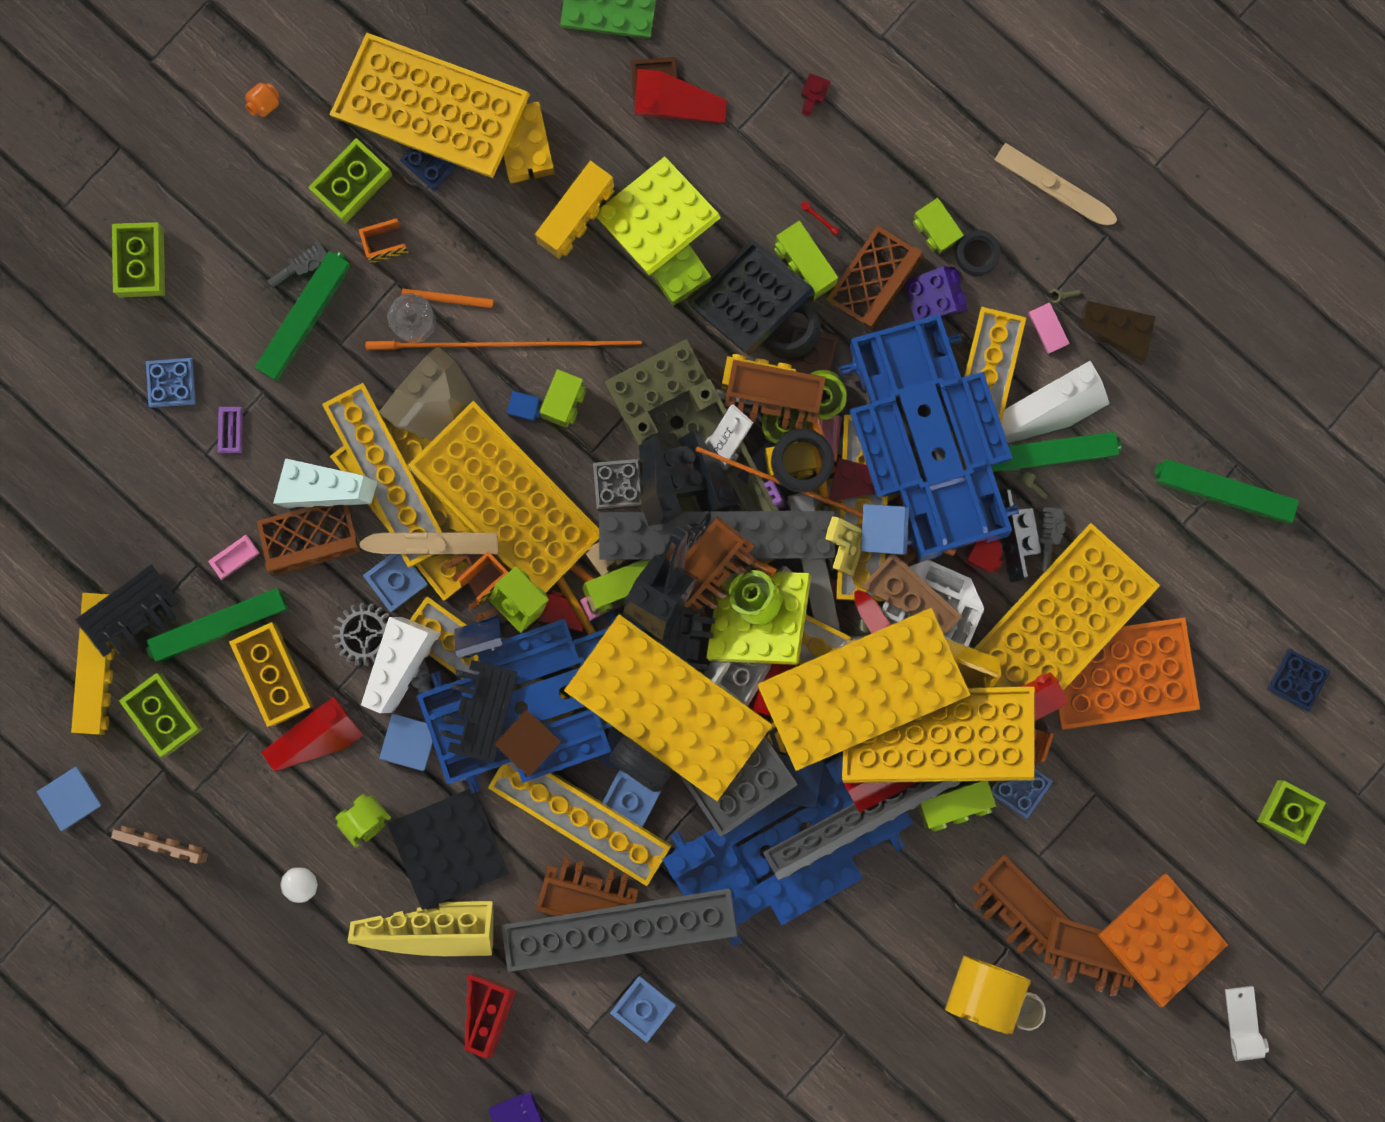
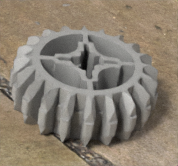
(363, 623)

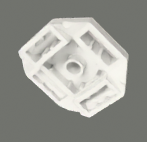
(956, 591)

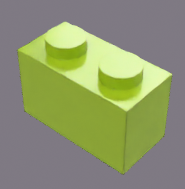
(937, 226)

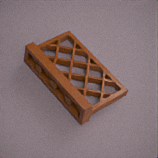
(889, 291)
(307, 556)

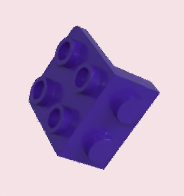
(936, 293)

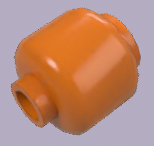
(261, 99)

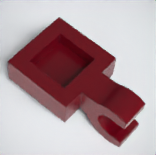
(815, 91)

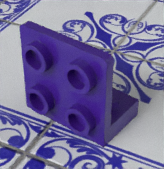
(517, 1109)

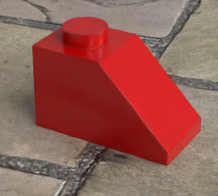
(986, 556)
(558, 609)

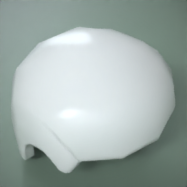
(298, 885)
(1031, 1013)

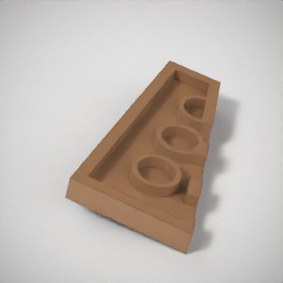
(907, 591)
(128, 835)

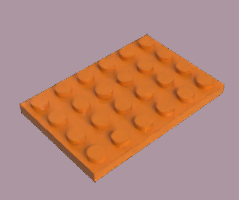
(1134, 676)

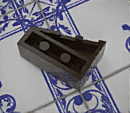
(1120, 328)

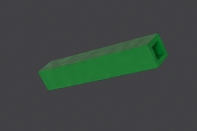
(303, 315)
(1061, 452)
(1226, 491)
(217, 625)

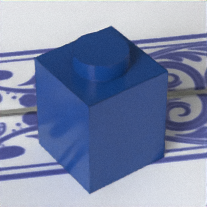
(524, 406)

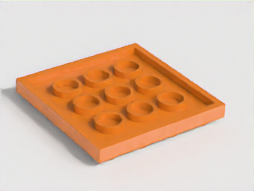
(1163, 940)

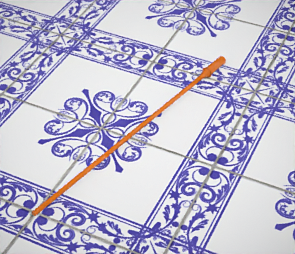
(393, 345)
(951, 552)

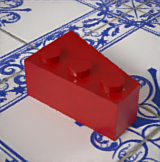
(486, 1014)

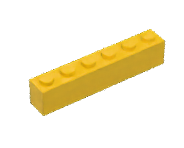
(91, 681)

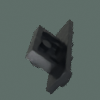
(1021, 541)

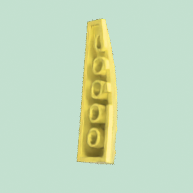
(436, 931)

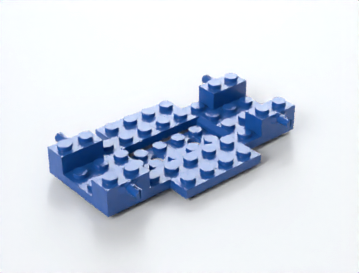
(953, 503)
(533, 656)
(717, 863)

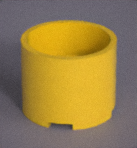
(987, 995)

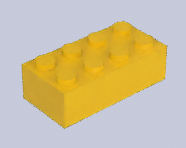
(575, 210)
(271, 674)

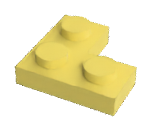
(849, 541)

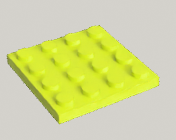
(657, 215)
(770, 643)

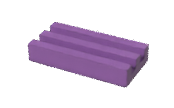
(239, 430)
(777, 496)

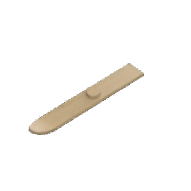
(1055, 186)
(431, 543)

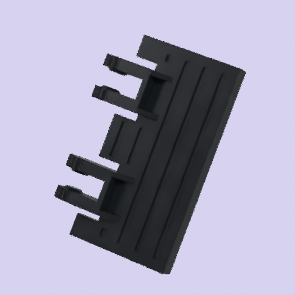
(126, 609)
(679, 637)
(484, 711)

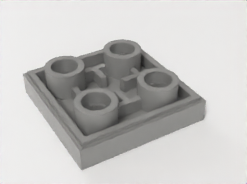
(617, 484)

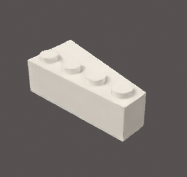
(397, 662)

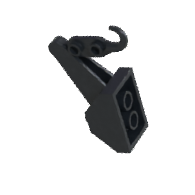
(664, 584)

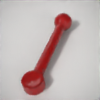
(805, 206)

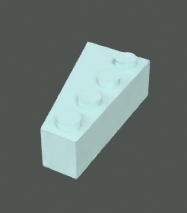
(316, 485)

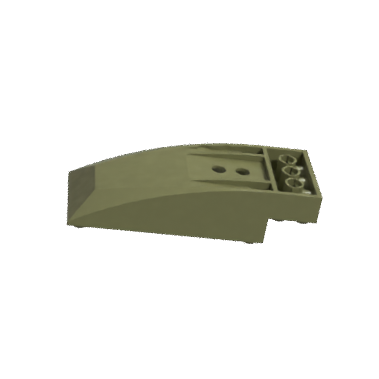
(671, 387)

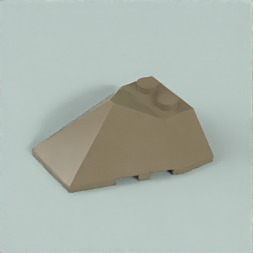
(430, 397)

